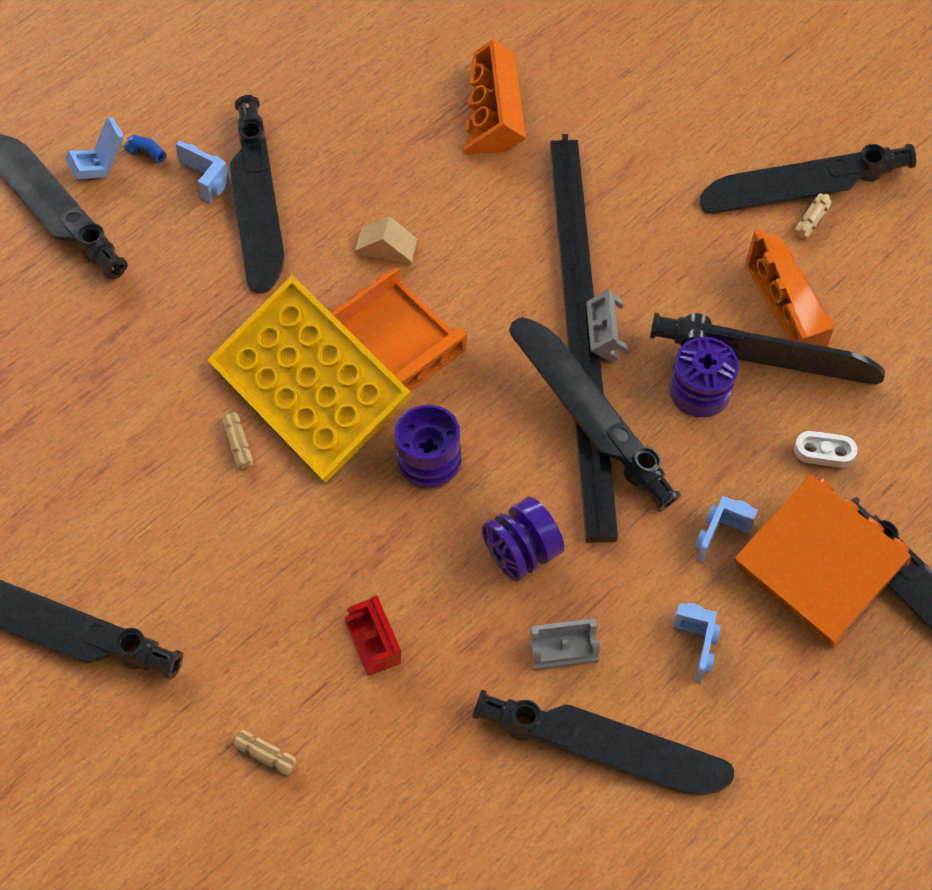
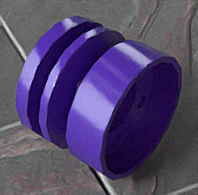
(703, 376)
(428, 445)
(523, 538)

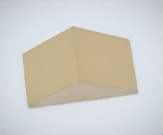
(387, 241)

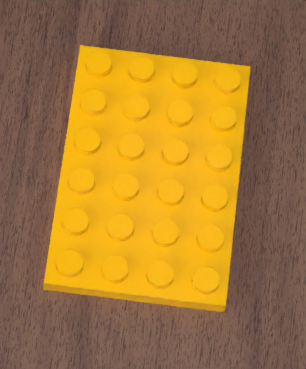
(309, 378)

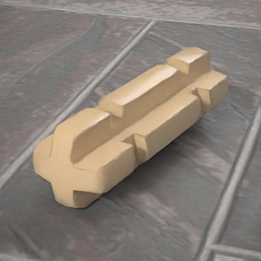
(813, 216)
(237, 440)
(265, 752)

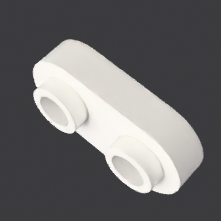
(825, 448)

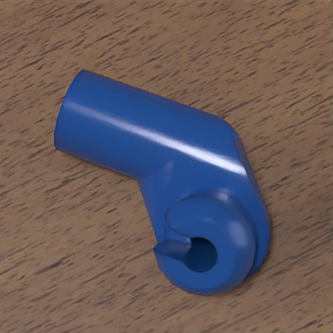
(146, 144)

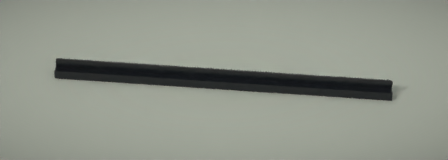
(577, 287)

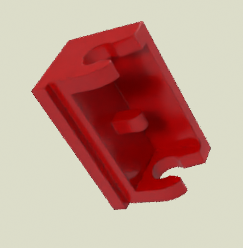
(373, 636)

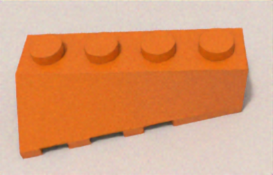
(495, 101)
(787, 290)

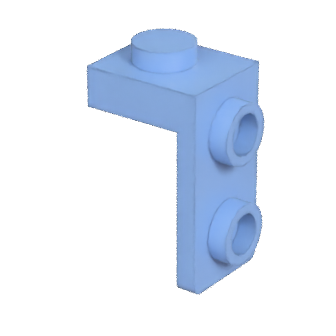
(97, 162)
(212, 167)
(728, 512)
(697, 620)

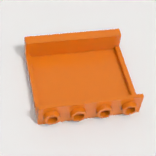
(401, 330)
(822, 558)

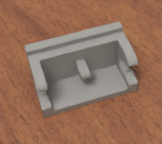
(603, 325)
(564, 644)

